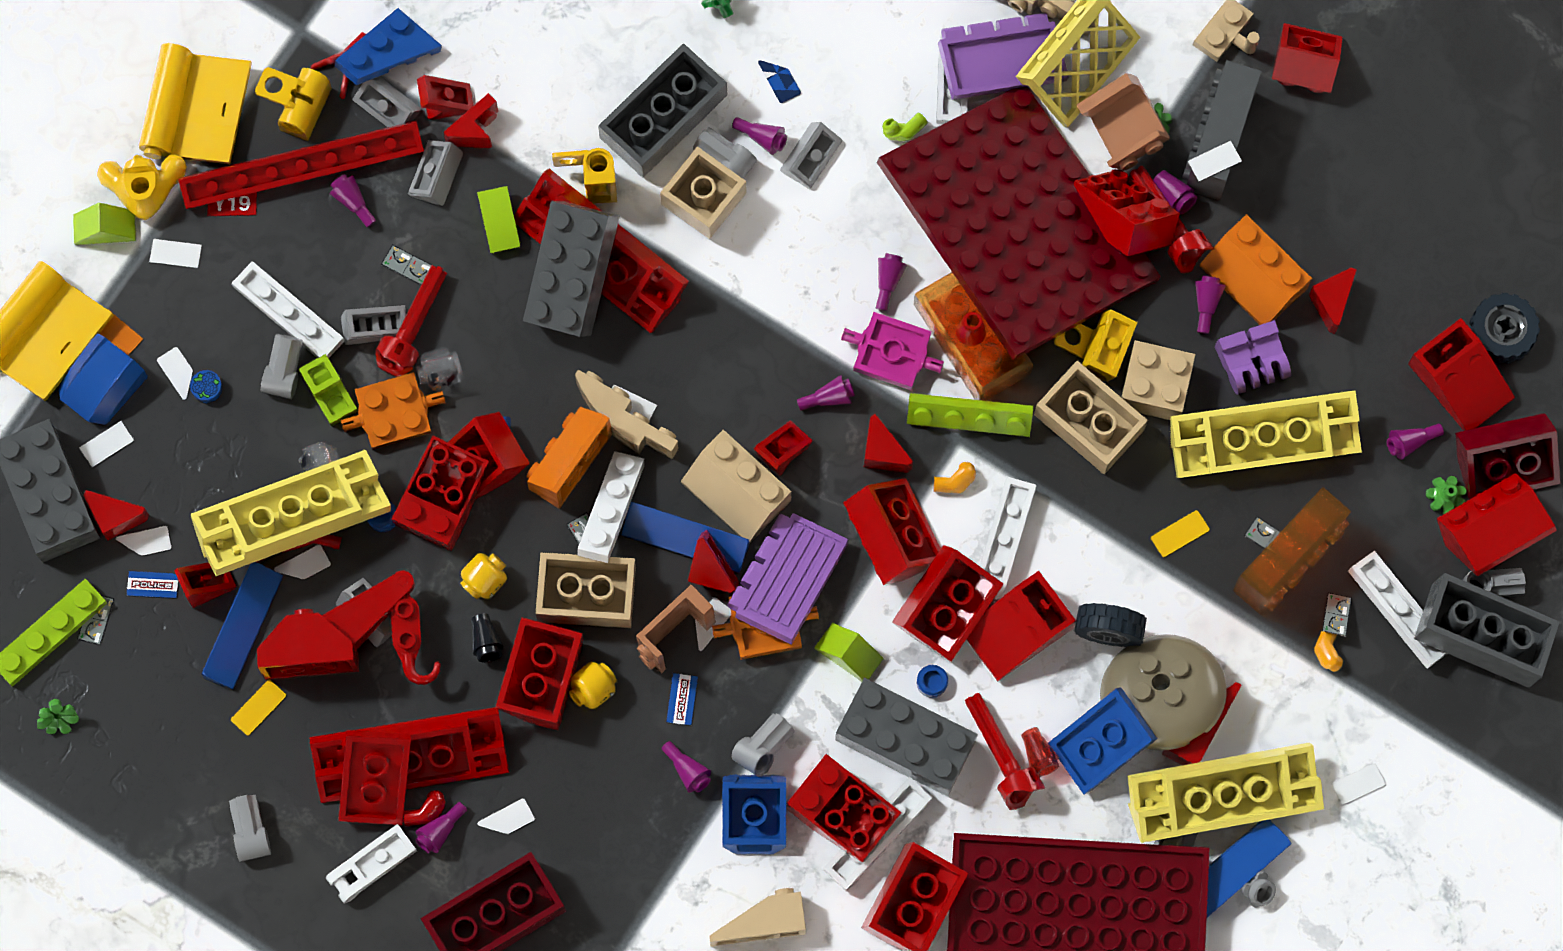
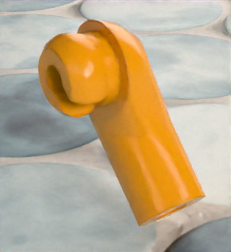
(958, 481)
(1326, 652)

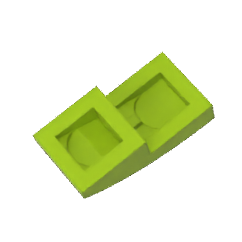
(498, 219)
(328, 390)

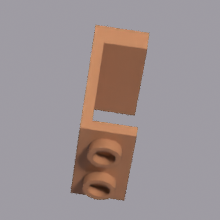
(1125, 121)
(687, 603)

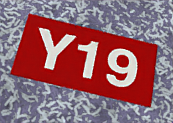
(234, 206)

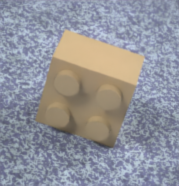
(703, 192)
(1157, 380)

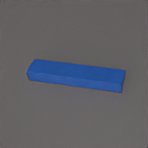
(680, 534)
(242, 625)
(1243, 862)

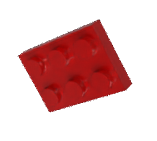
(374, 777)

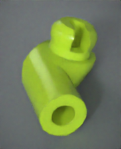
(902, 131)

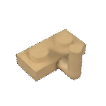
(1226, 29)

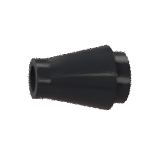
(486, 642)

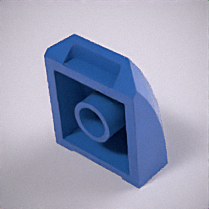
(101, 381)
(754, 814)

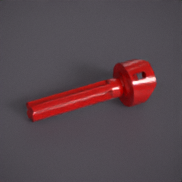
(1187, 245)
(400, 348)
(1018, 782)

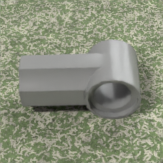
(732, 156)
(281, 375)
(1501, 582)
(758, 752)
(250, 837)

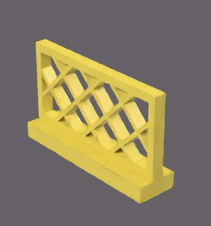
(1059, 43)

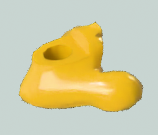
(140, 184)

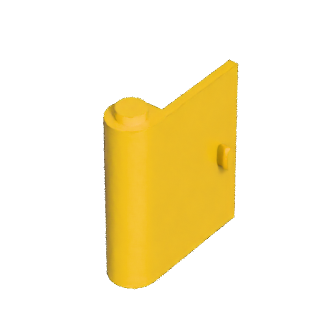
(189, 106)
(40, 324)

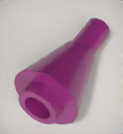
(769, 137)
(348, 193)
(889, 274)
(1208, 296)
(833, 393)
(1406, 441)
(692, 773)
(433, 835)

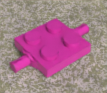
(892, 351)

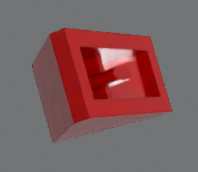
(1331, 297)
(883, 449)
(114, 515)
(710, 566)
(201, 583)

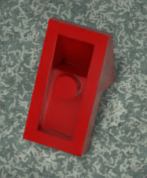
(444, 96)
(468, 130)
(782, 447)

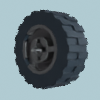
(1517, 316)
(1110, 625)

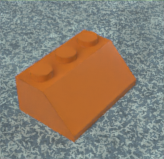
(1256, 271)
(569, 455)

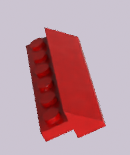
(635, 275)
(440, 751)

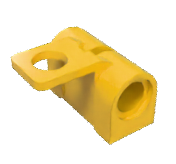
(301, 98)
(598, 172)
(1104, 346)

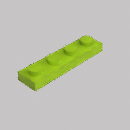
(969, 414)
(50, 631)

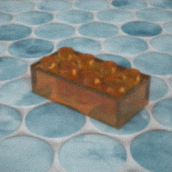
(983, 367)
(1296, 546)

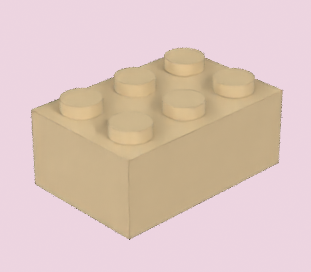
(1090, 417)
(585, 590)

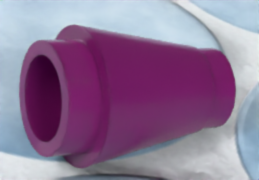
(1177, 193)

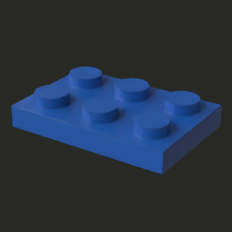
(1102, 740)

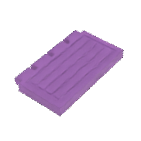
(989, 58)
(790, 576)

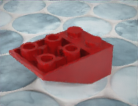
(1128, 212)
(1462, 375)
(441, 493)
(1020, 626)
(842, 808)

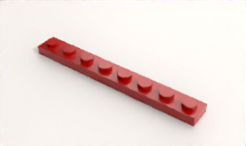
(300, 164)

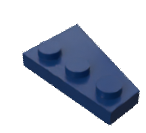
(387, 45)

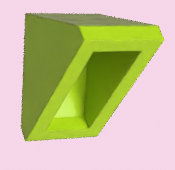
(103, 225)
(849, 651)

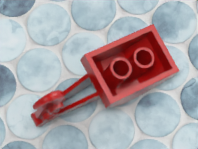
(329, 642)

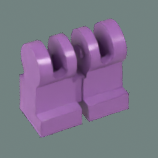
(1258, 344)

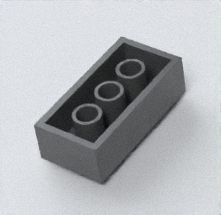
(663, 110)
(1222, 122)
(571, 268)
(46, 491)
(1486, 630)
(906, 737)

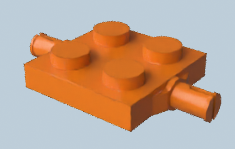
(393, 411)
(755, 642)

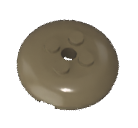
(1194, 692)

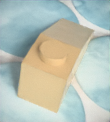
(771, 918)

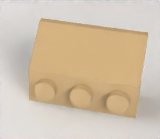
(736, 487)

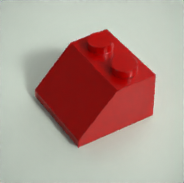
(1307, 58)
(493, 441)

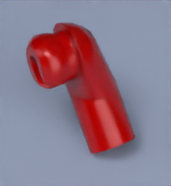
(428, 812)

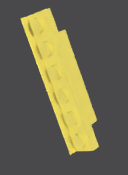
(1265, 434)
(290, 513)
(1225, 792)

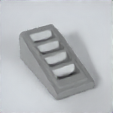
(359, 315)

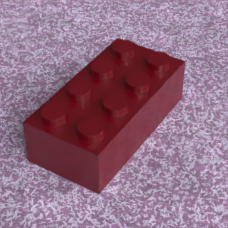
(496, 910)

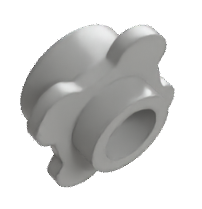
(1259, 890)

